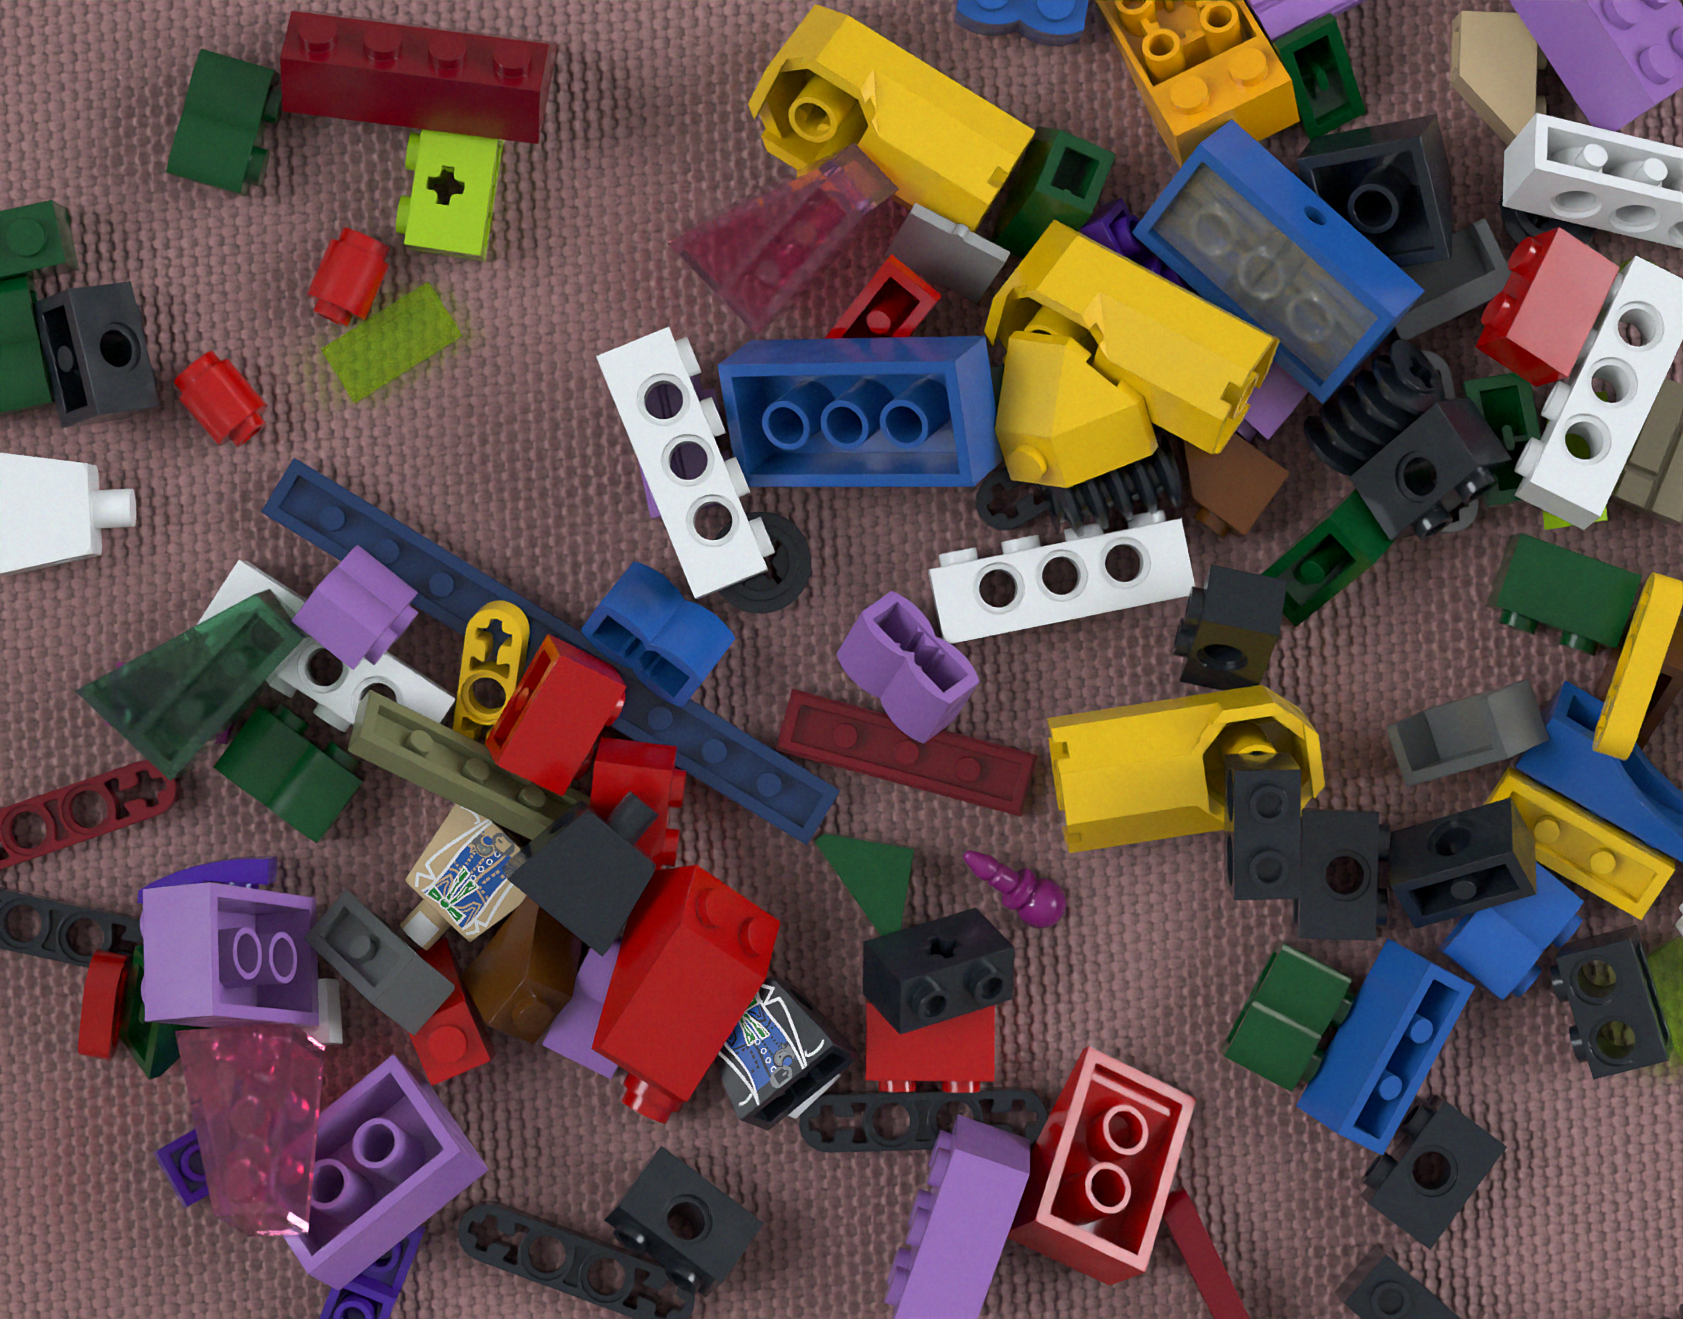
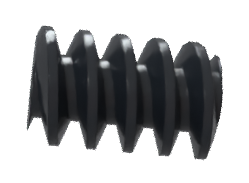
(1374, 409)
(1117, 489)

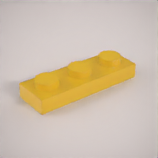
(1587, 846)

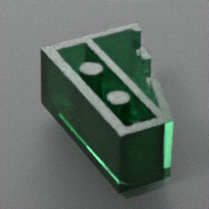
(198, 683)

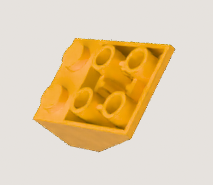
(1201, 68)

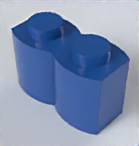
(1036, 20)
(658, 634)
(1505, 941)

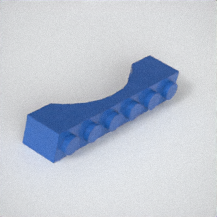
(1621, 791)

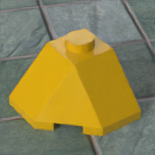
(1064, 418)

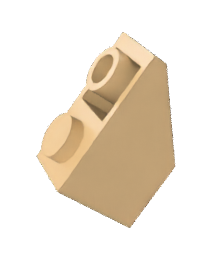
(1497, 69)

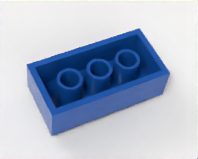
(862, 412)

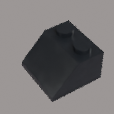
(1388, 186)

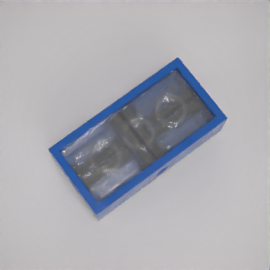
(1277, 259)

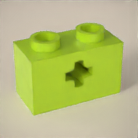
(465, 223)

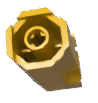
(922, 129)
(1141, 328)
(1162, 763)

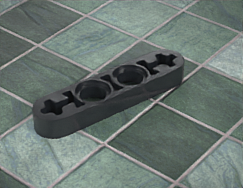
(57, 920)
(922, 1110)
(573, 1274)

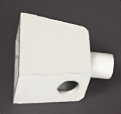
(55, 512)

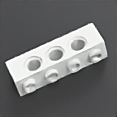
(1596, 179)
(631, 375)
(1580, 487)
(1162, 576)
(340, 700)

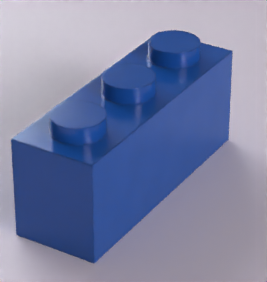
(1385, 1046)

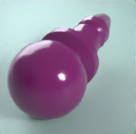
(1036, 900)

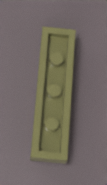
(453, 767)

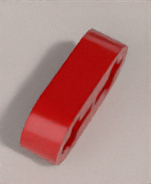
(103, 1004)

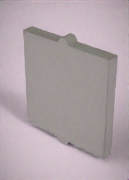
(947, 253)

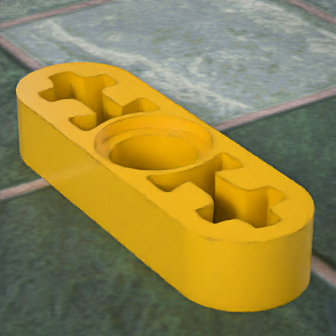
(479, 646)
(1639, 666)

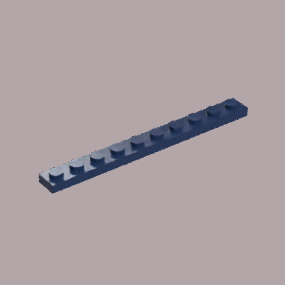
(457, 590)

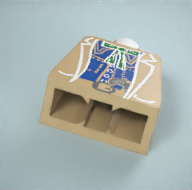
(462, 879)

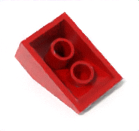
(683, 978)
(1103, 1169)

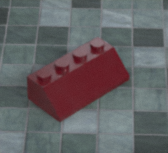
(416, 75)

